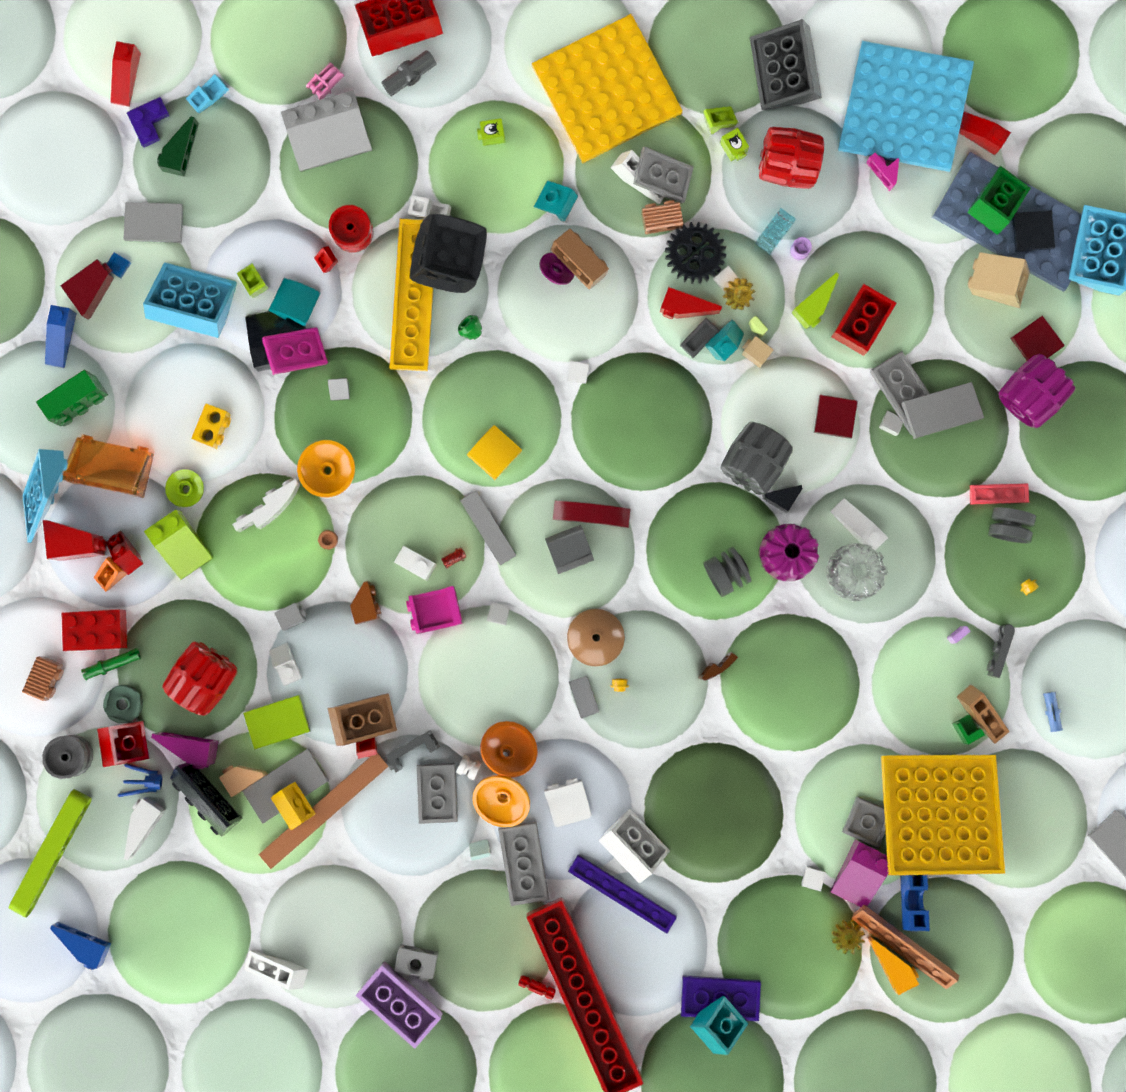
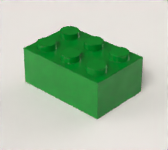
(72, 398)

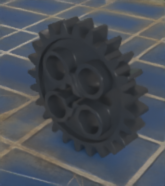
(706, 265)

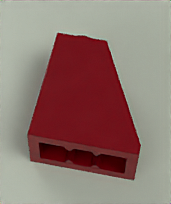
(88, 287)

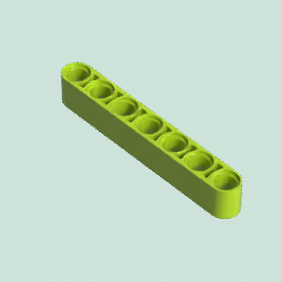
(50, 853)

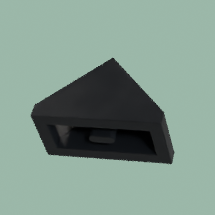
(783, 498)

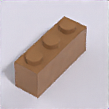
(579, 258)

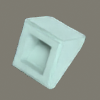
(479, 850)

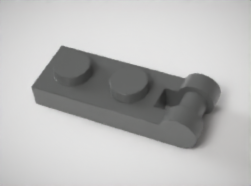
(1000, 650)

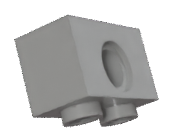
(427, 958)

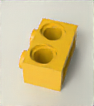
(205, 425)

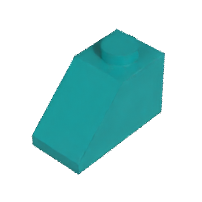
(725, 341)

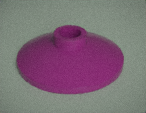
(555, 269)

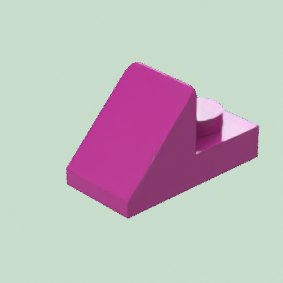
(886, 174)

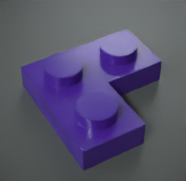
(143, 119)

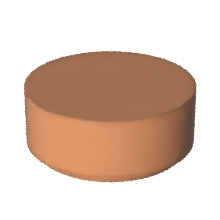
(328, 539)

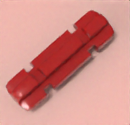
(537, 987)

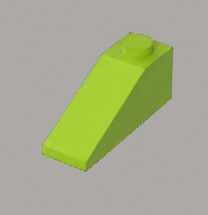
(813, 307)

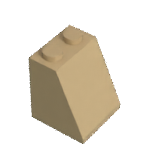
(999, 278)

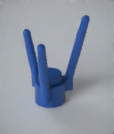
(153, 781)

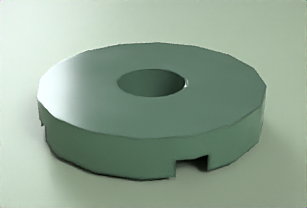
(134, 701)

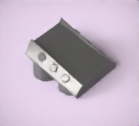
(569, 549)

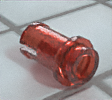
(454, 557)

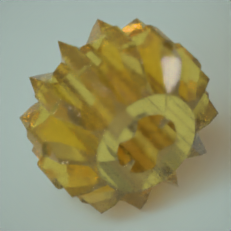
(732, 292)
(854, 931)

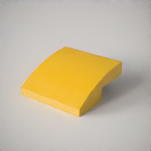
(494, 452)

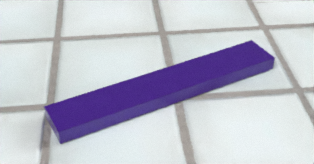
(622, 894)

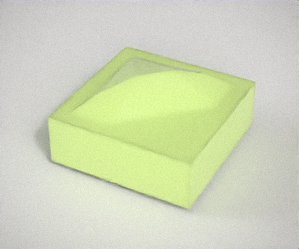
(757, 326)

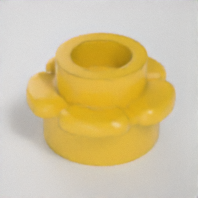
(1029, 586)
(619, 684)

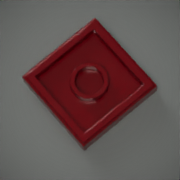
(1037, 339)
(835, 416)

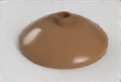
(590, 651)

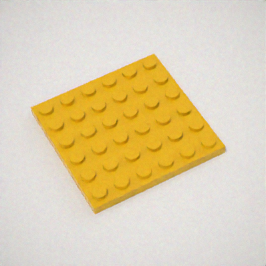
(607, 88)
(942, 814)

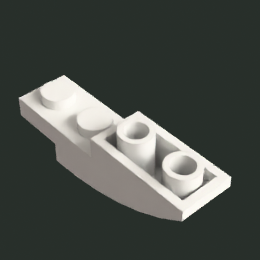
(276, 503)

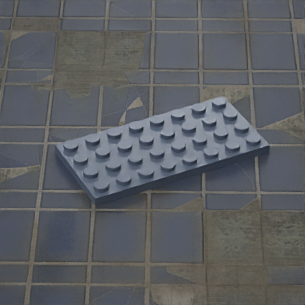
(1048, 265)

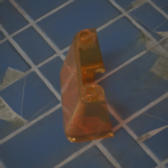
(109, 466)

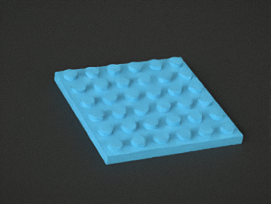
(906, 106)

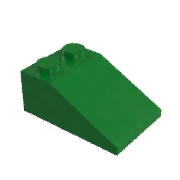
(999, 200)

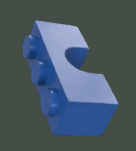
(913, 911)

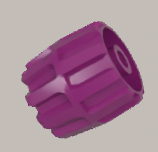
(1036, 391)
(802, 550)

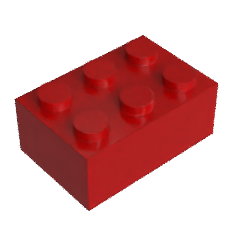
(863, 319)
(94, 630)

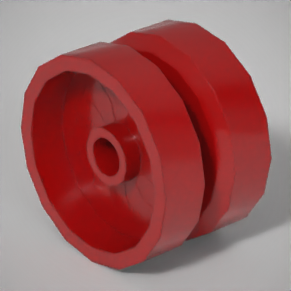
(352, 218)

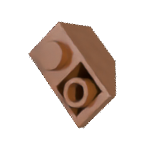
(364, 605)

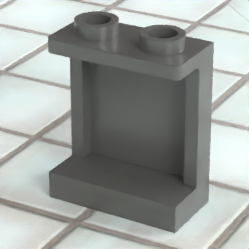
(427, 738)

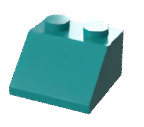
(719, 1026)

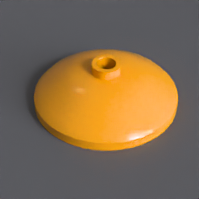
(314, 462)
(500, 808)

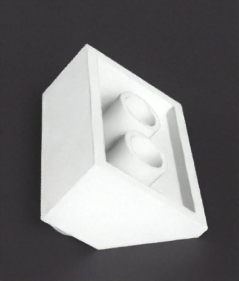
(634, 846)

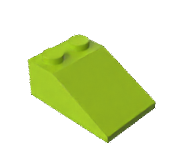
(178, 544)

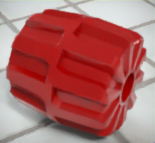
(791, 157)
(199, 678)

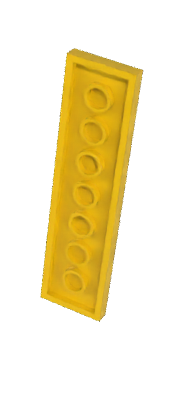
(411, 308)

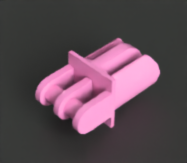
(327, 78)

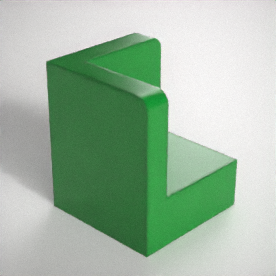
(968, 730)

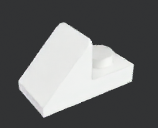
(284, 662)

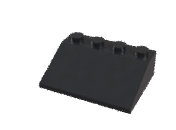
(205, 798)

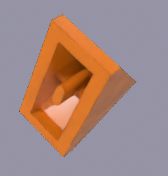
(109, 574)

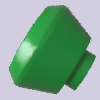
(470, 327)

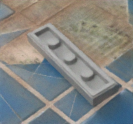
(488, 528)

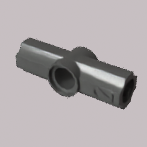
(409, 73)

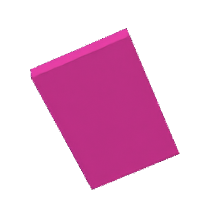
(294, 350)

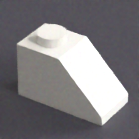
(415, 563)

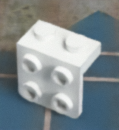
(567, 802)

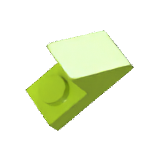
(719, 118)
(252, 281)

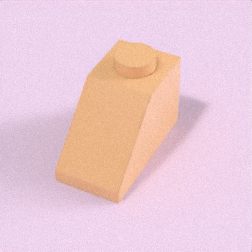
(239, 778)

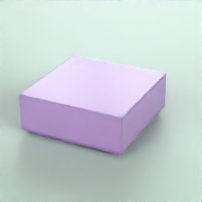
(958, 634)

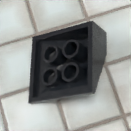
(265, 325)

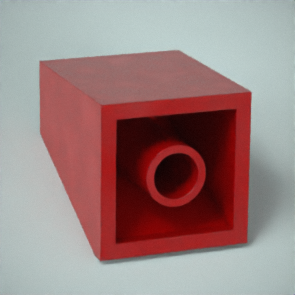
(71, 543)

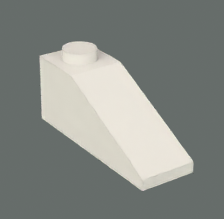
(626, 167)
(858, 524)
(142, 822)
(276, 970)

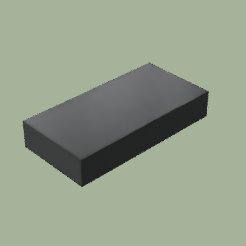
(699, 338)

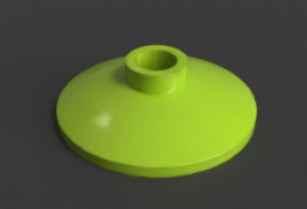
(176, 484)

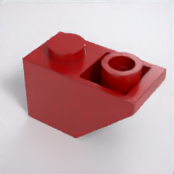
(124, 553)

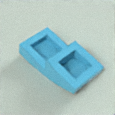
(208, 94)

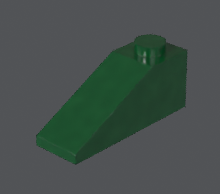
(178, 149)

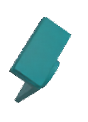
(556, 200)

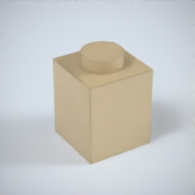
(756, 351)

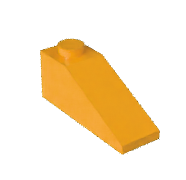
(898, 972)

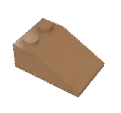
(362, 719)

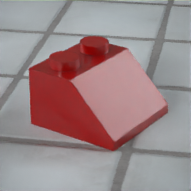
(123, 744)

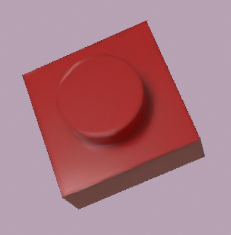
(326, 259)
(366, 748)

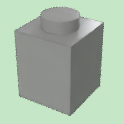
(291, 616)

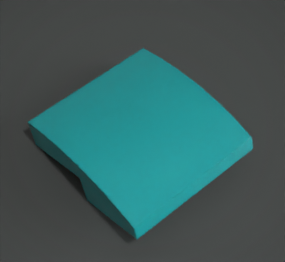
(294, 301)

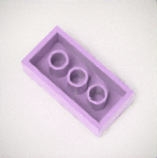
(399, 1004)

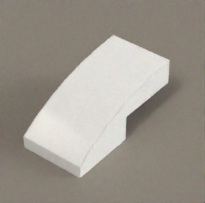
(422, 207)

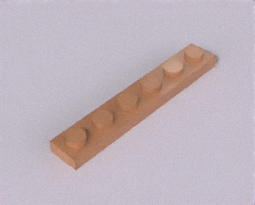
(905, 947)

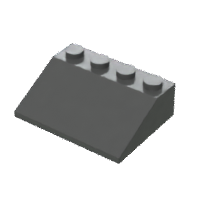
(785, 66)

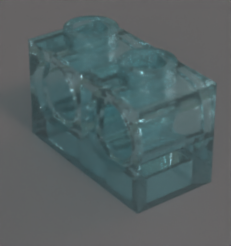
(775, 231)

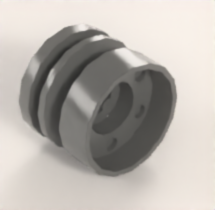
(728, 571)

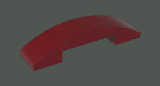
(591, 513)

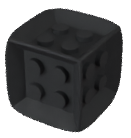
(448, 253)

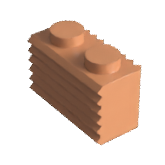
(662, 217)
(43, 678)

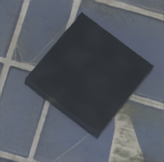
(1033, 231)

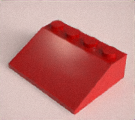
(397, 23)

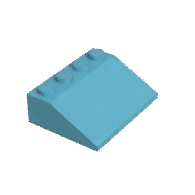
(1100, 251)
(190, 300)
(41, 487)

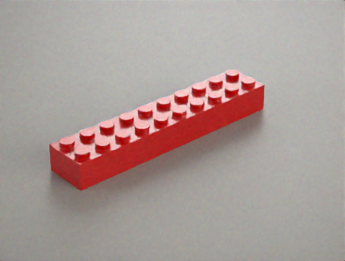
(584, 997)

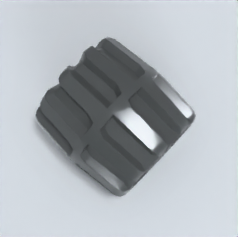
(757, 458)

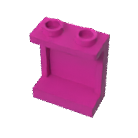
(434, 610)

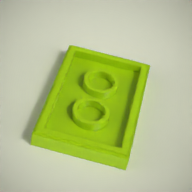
(276, 722)

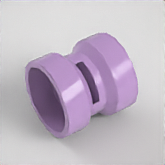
(804, 247)

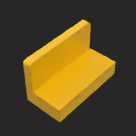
(292, 805)

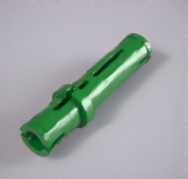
(103, 667)

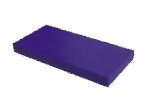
(702, 991)

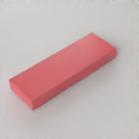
(999, 494)

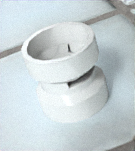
(468, 767)

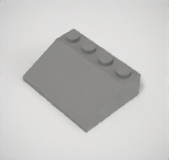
(326, 130)

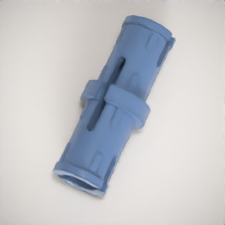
(1055, 725)

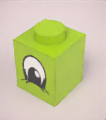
(491, 132)
(734, 145)

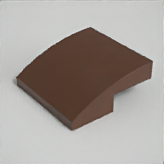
(713, 670)

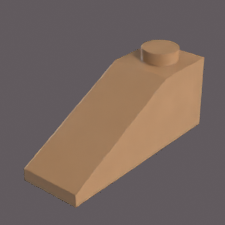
(983, 713)

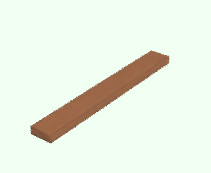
(324, 810)

